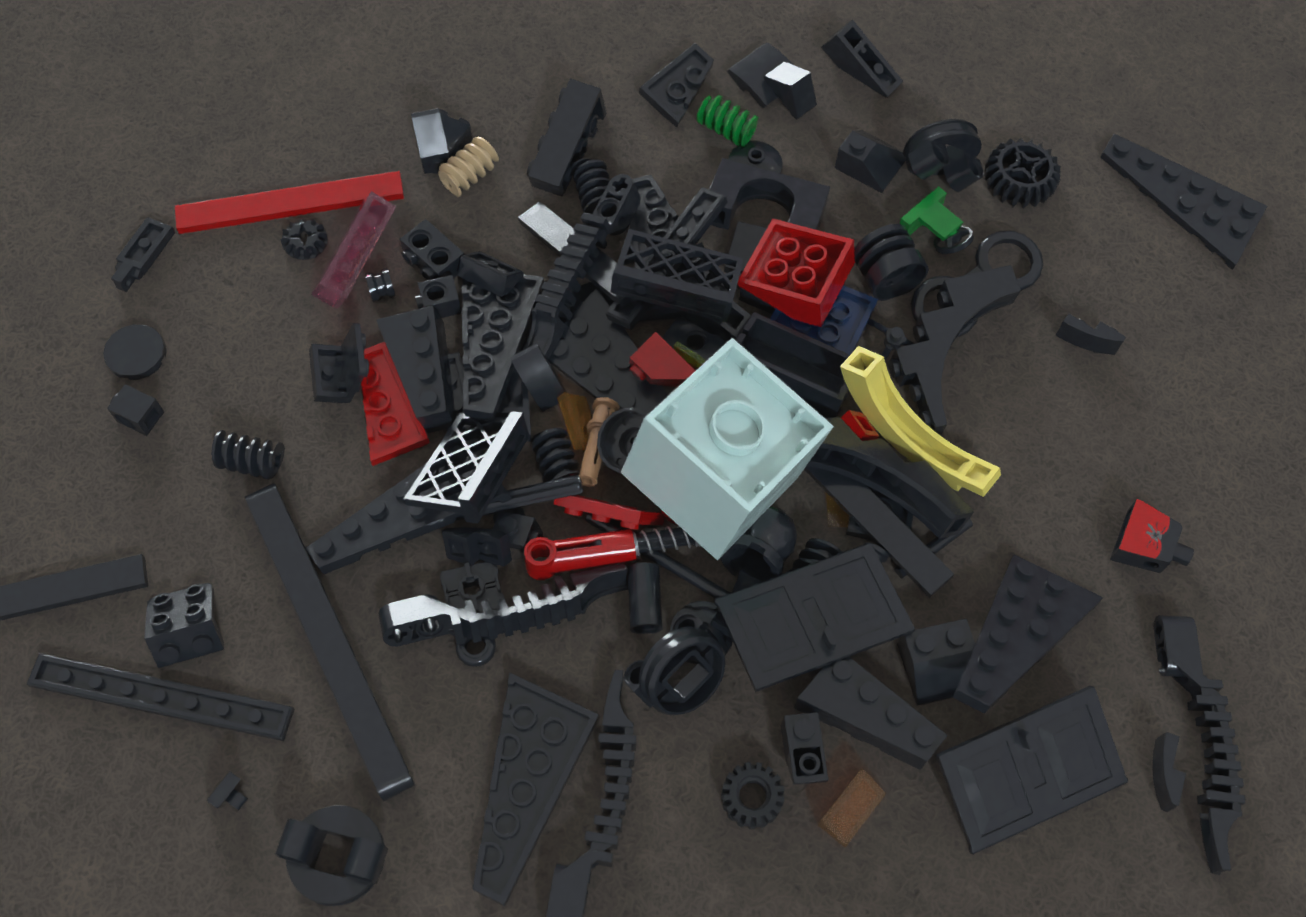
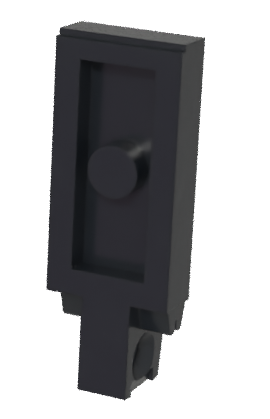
(141, 252)

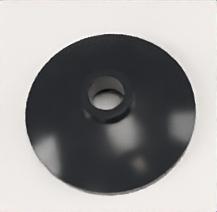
(768, 156)

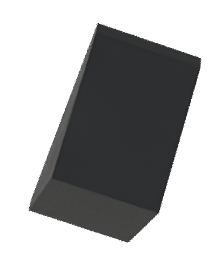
(793, 88)

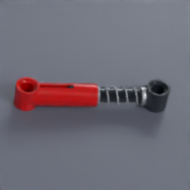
(598, 549)

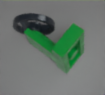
(940, 221)

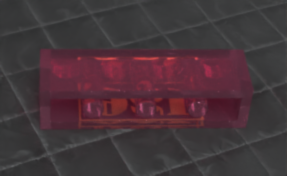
(353, 250)

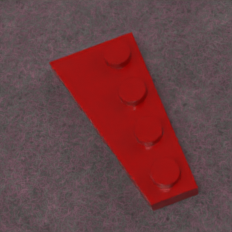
(388, 412)

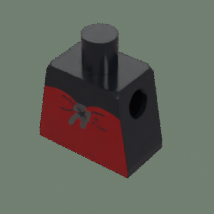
(1150, 540)

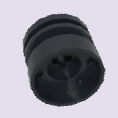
(890, 262)
(618, 436)

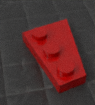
(603, 511)

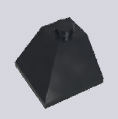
(869, 160)

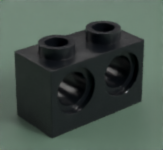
(436, 250)

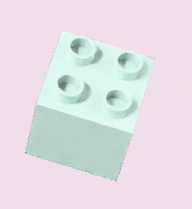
(724, 447)

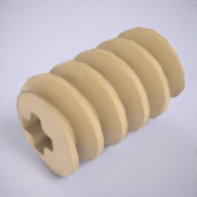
(466, 163)

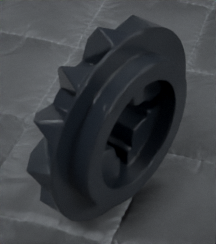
(315, 243)

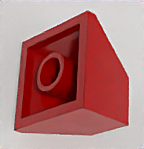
(659, 363)

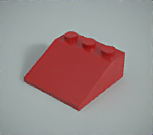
(799, 270)

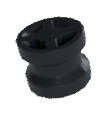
(380, 284)

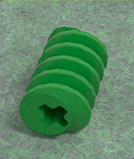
(727, 121)

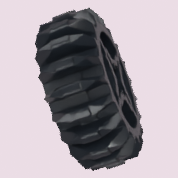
(1019, 179)

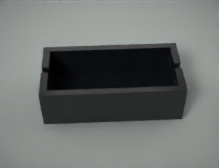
(799, 362)

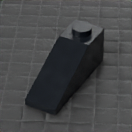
(861, 59)

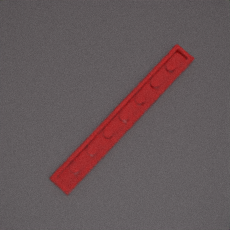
(286, 202)

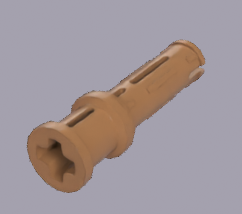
(591, 460)

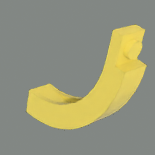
(898, 424)

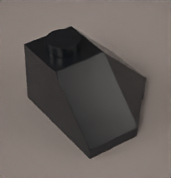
(439, 137)

